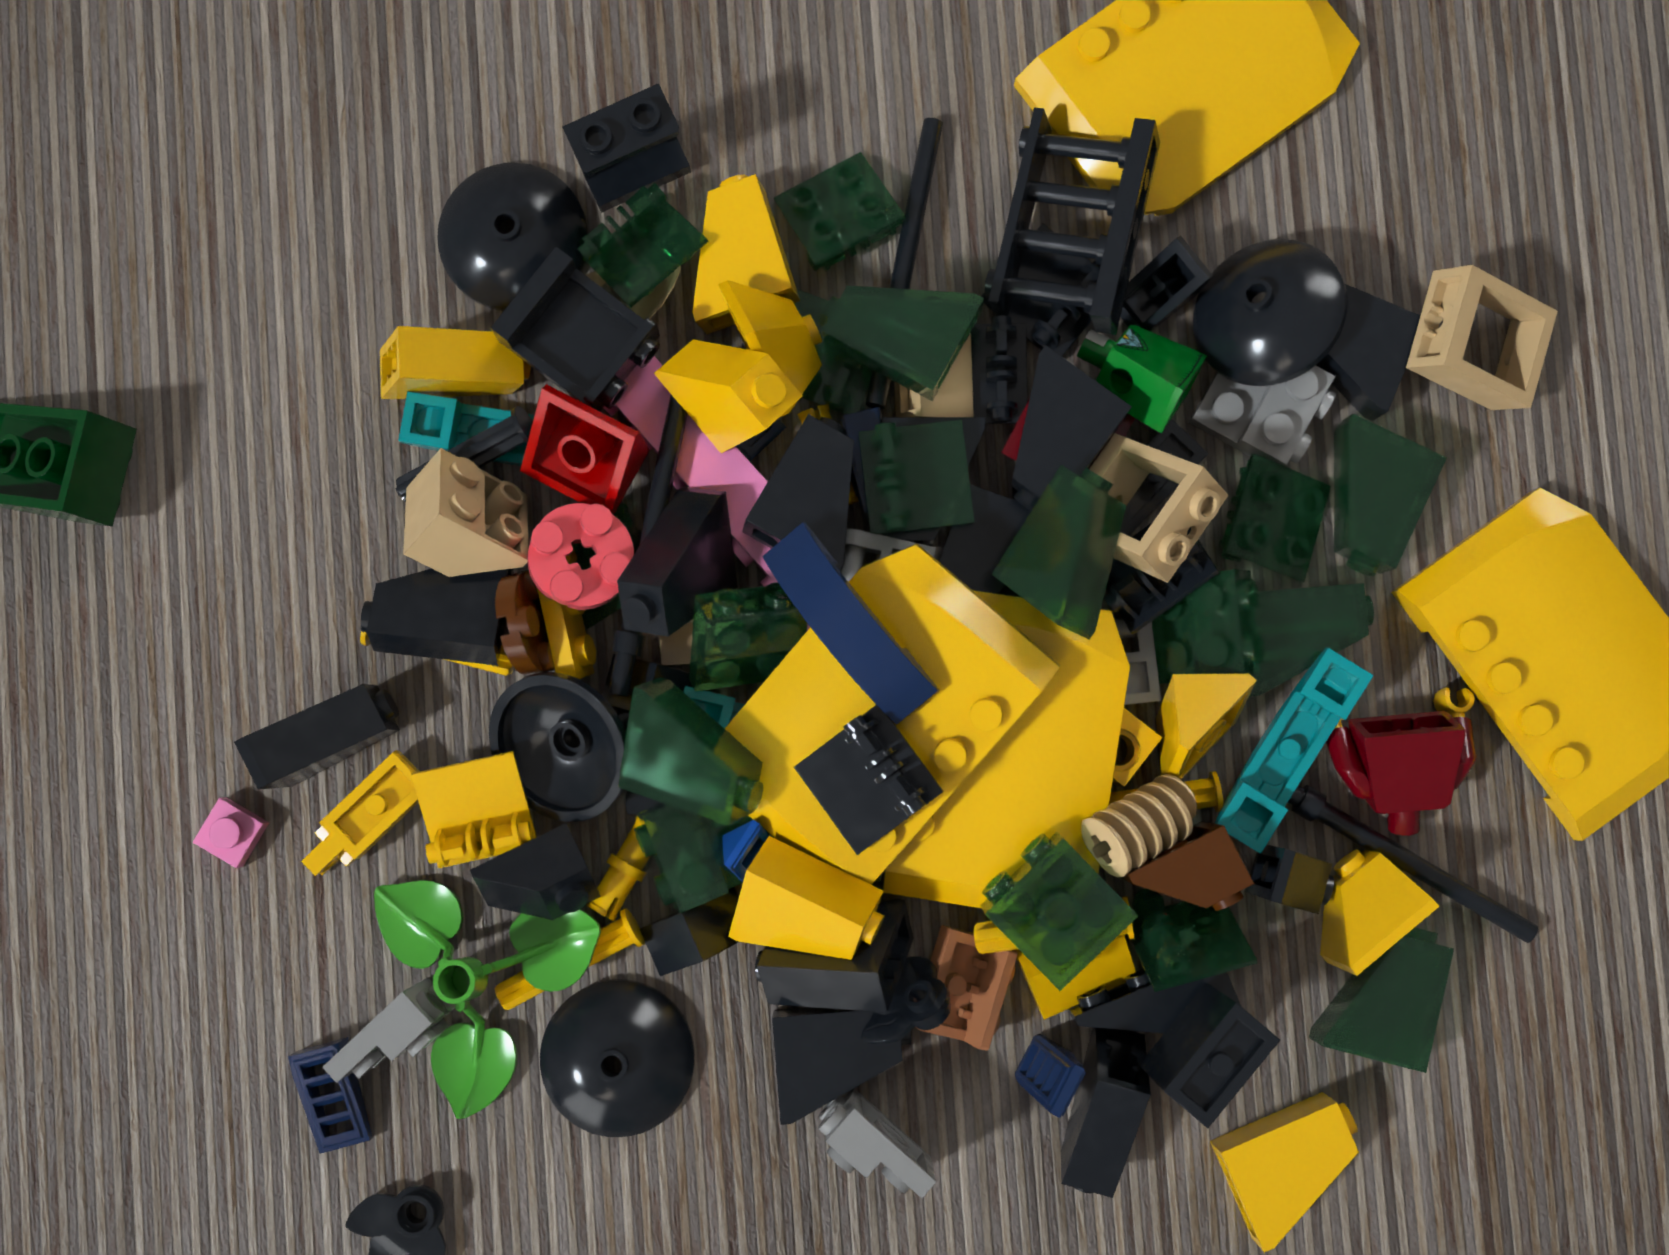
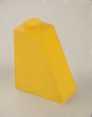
(740, 249)
(448, 364)
(728, 390)
(804, 904)
(1286, 1163)

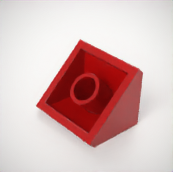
(582, 451)

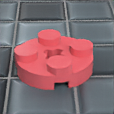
(553, 541)

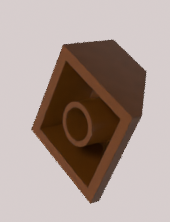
(1197, 869)

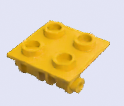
(473, 809)

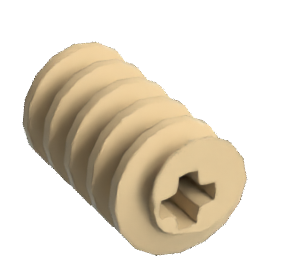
(1140, 825)

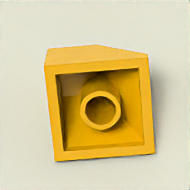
(776, 328)
(1369, 910)

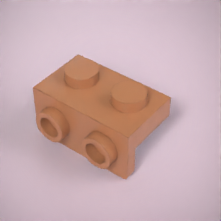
(975, 986)

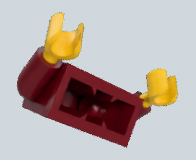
(1407, 759)

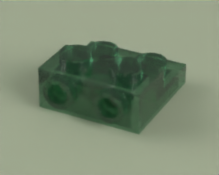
(1211, 630)
(742, 635)
(687, 855)
(1056, 909)

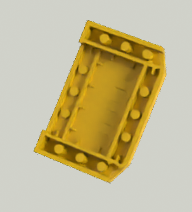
(1208, 73)
(964, 645)
(1556, 652)
(1037, 778)

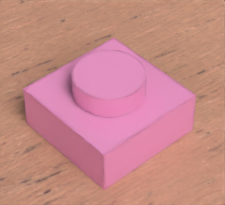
(230, 832)

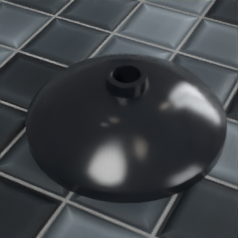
(498, 265)
(1285, 330)
(559, 772)
(638, 1028)

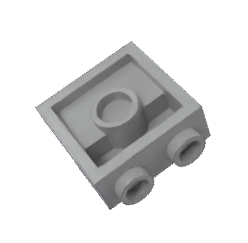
(1265, 418)
(404, 1025)
(864, 1137)

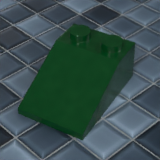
(63, 462)

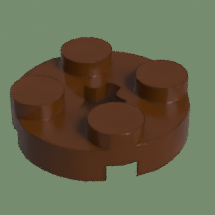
(528, 640)

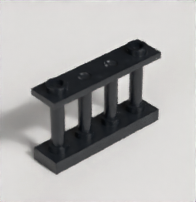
(1112, 250)

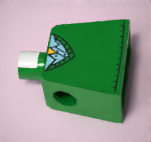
(1144, 371)

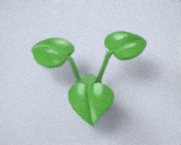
(468, 1060)

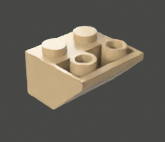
(464, 519)

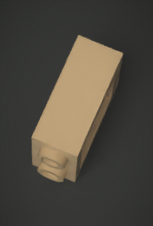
(1440, 350)
(1191, 505)

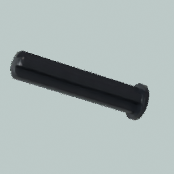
(484, 446)

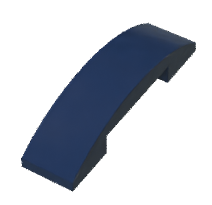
(848, 625)

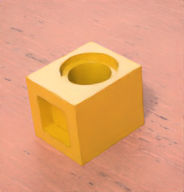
(1140, 743)

